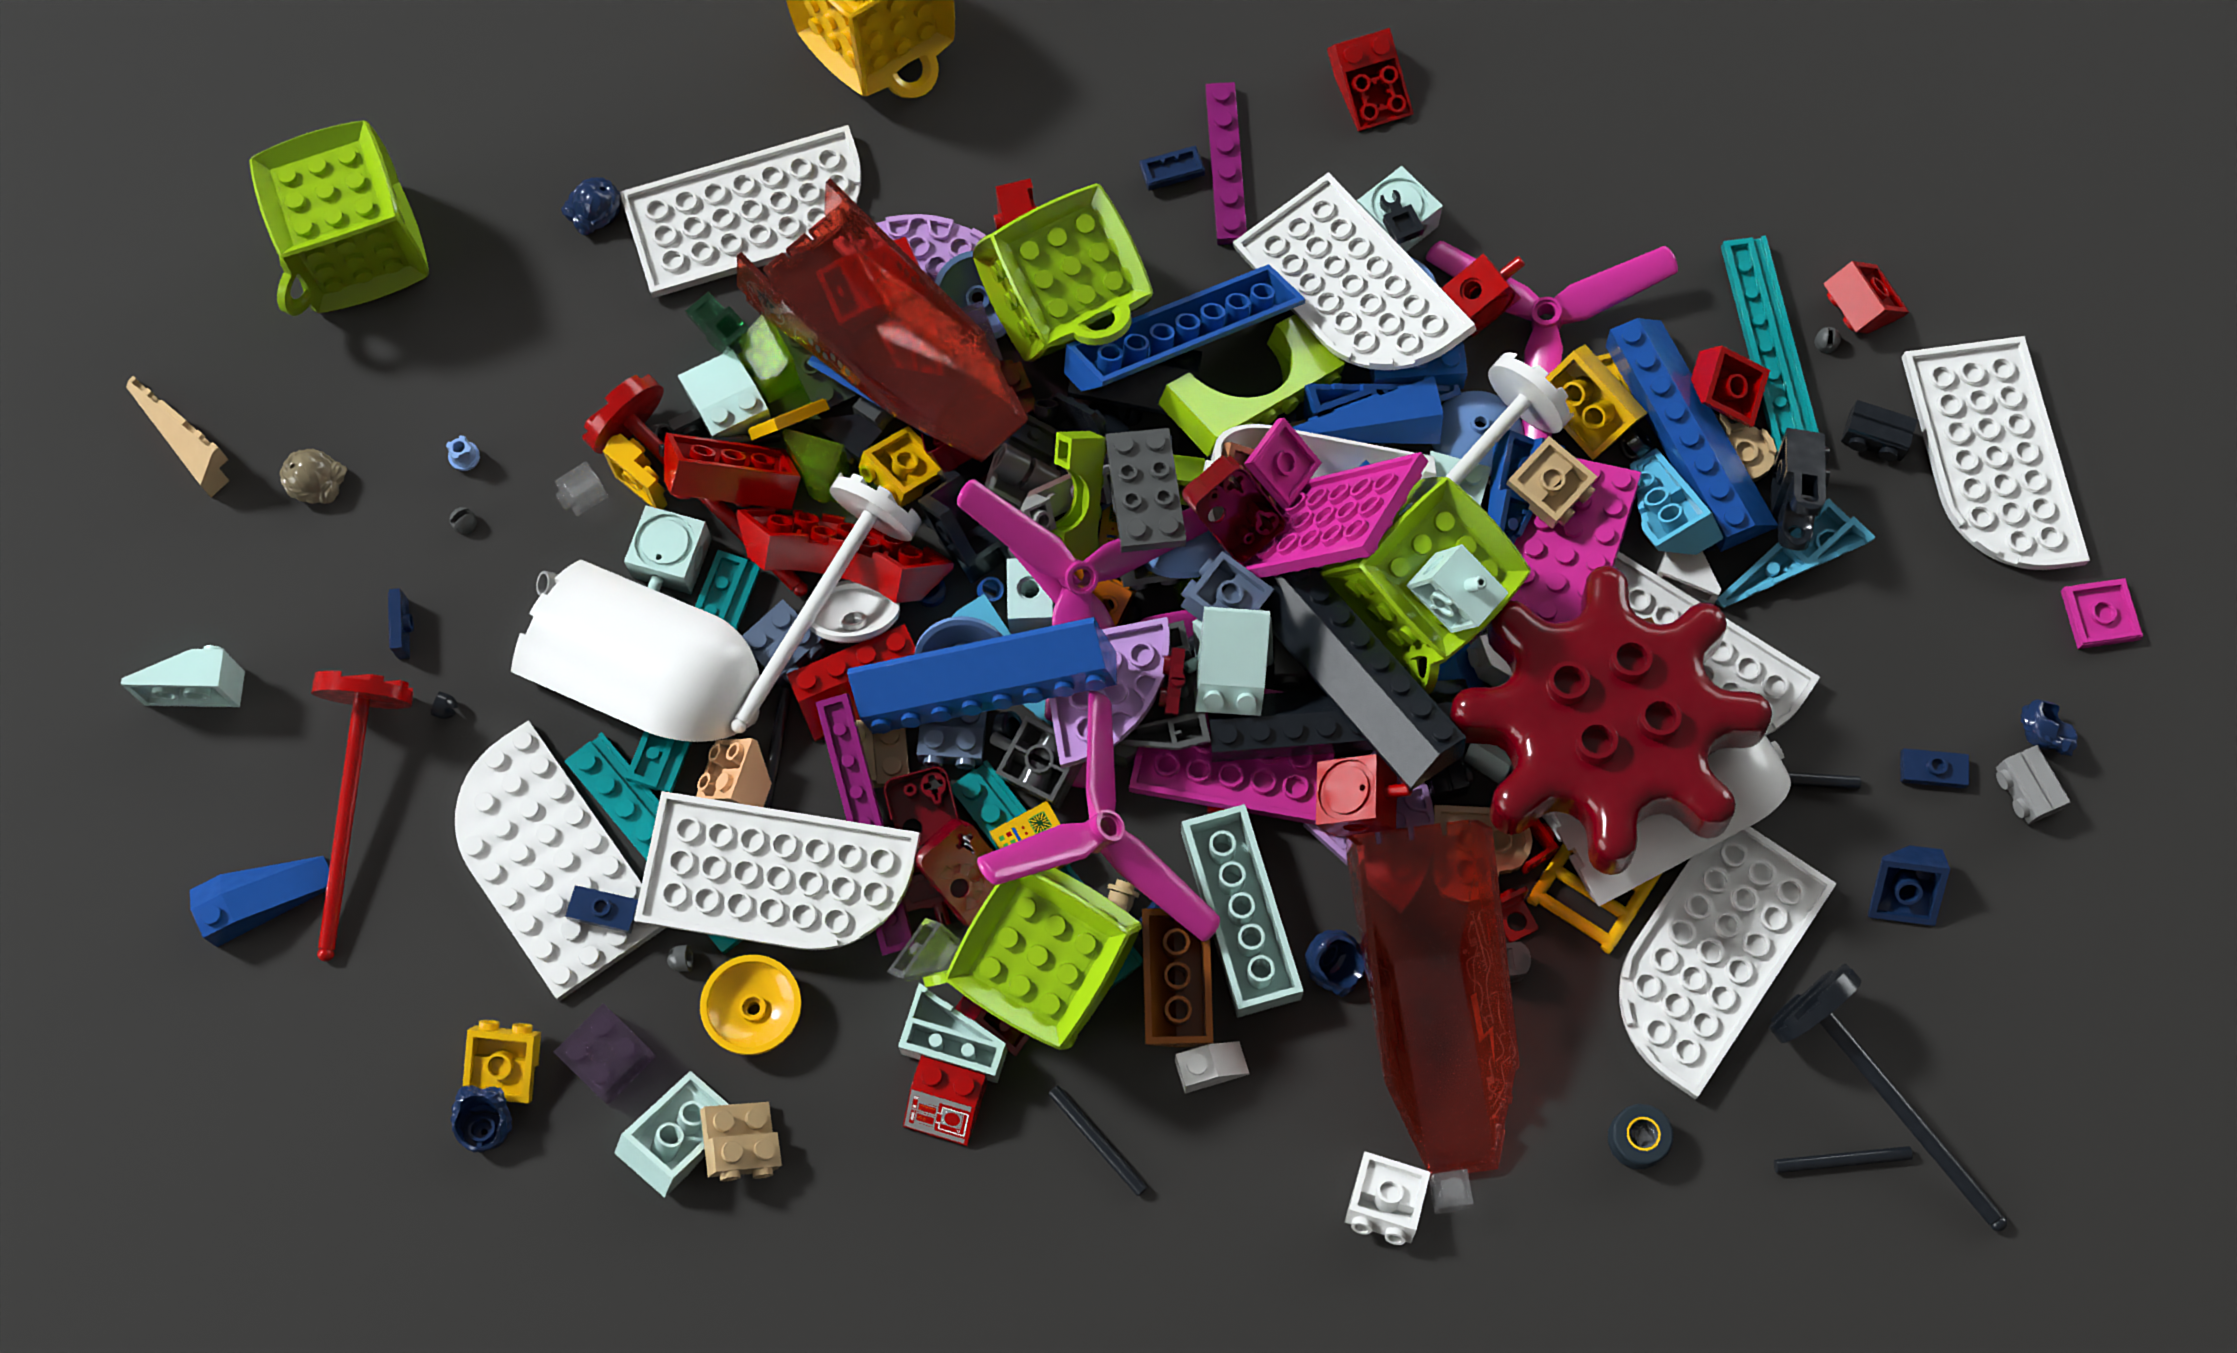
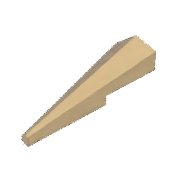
(191, 446)

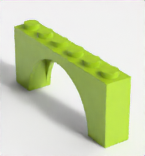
(1208, 413)

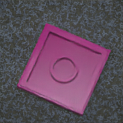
(1283, 463)
(2101, 613)

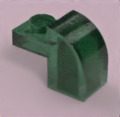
(720, 325)

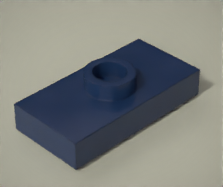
(1172, 168)
(400, 623)
(1934, 768)
(602, 909)

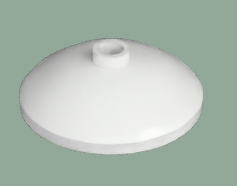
(854, 614)

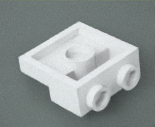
(1387, 1198)

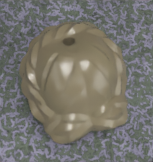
(312, 476)

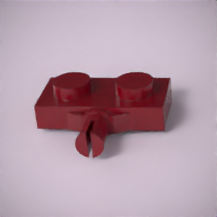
(1172, 667)
(922, 895)

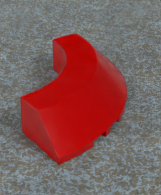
(811, 544)

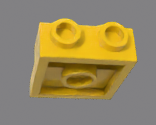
(899, 466)
(633, 469)
(502, 1058)

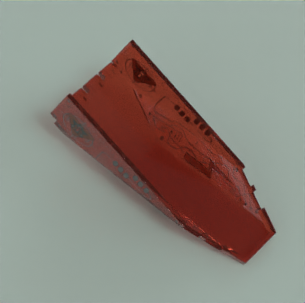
(886, 329)
(1439, 986)

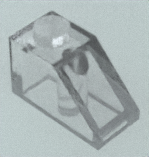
(926, 952)

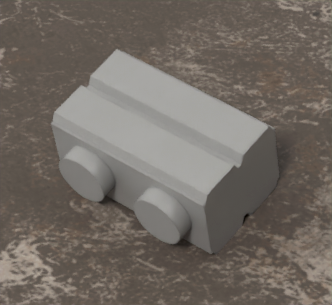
(2031, 785)

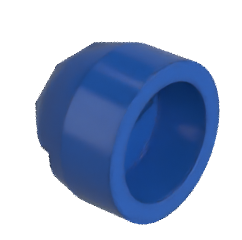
(991, 585)

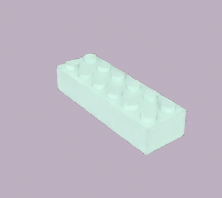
(1250, 929)

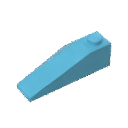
(1671, 510)

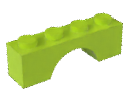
(1083, 458)

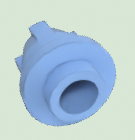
(462, 454)

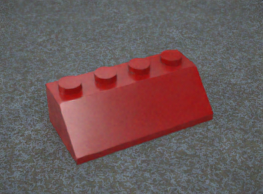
(729, 472)
(829, 675)

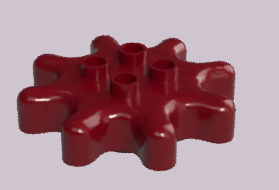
(1610, 719)

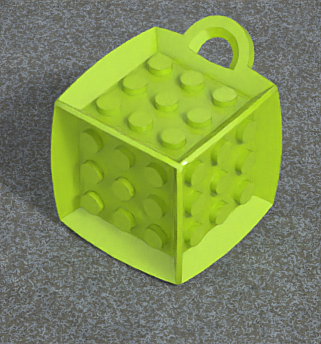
(337, 218)
(1064, 274)
(1375, 587)
(1042, 955)

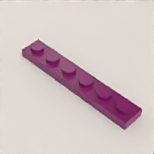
(1225, 162)

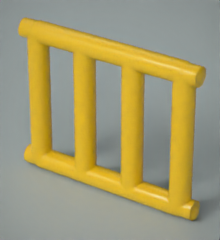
(1624, 913)

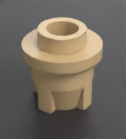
(1122, 894)

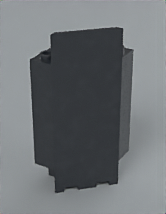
(962, 535)

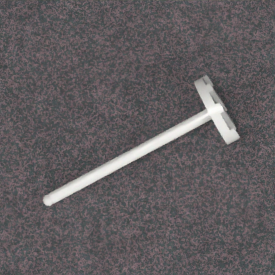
(1527, 397)
(874, 510)

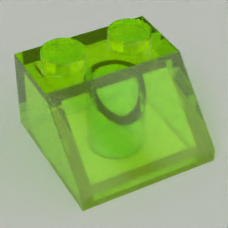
(769, 360)
(816, 462)

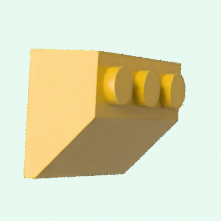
(1599, 401)

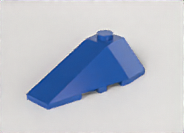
(251, 897)

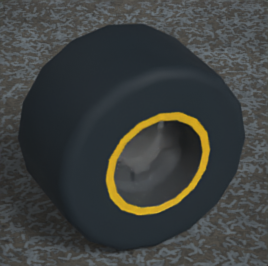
(1647, 1126)

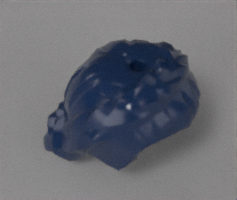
(592, 205)
(2046, 729)
(1335, 961)
(477, 1112)

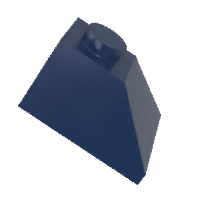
(1910, 885)

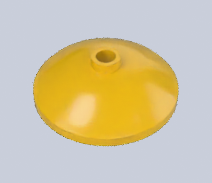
(737, 987)

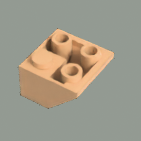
(735, 773)

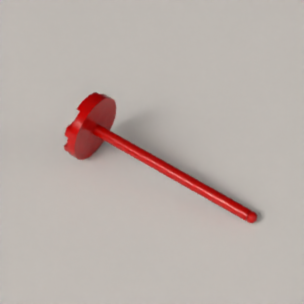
(626, 413)
(361, 693)

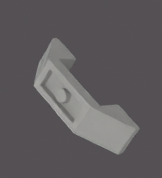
(1056, 498)

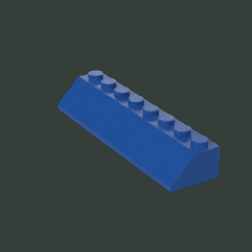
(1182, 327)
(1688, 429)
(984, 676)

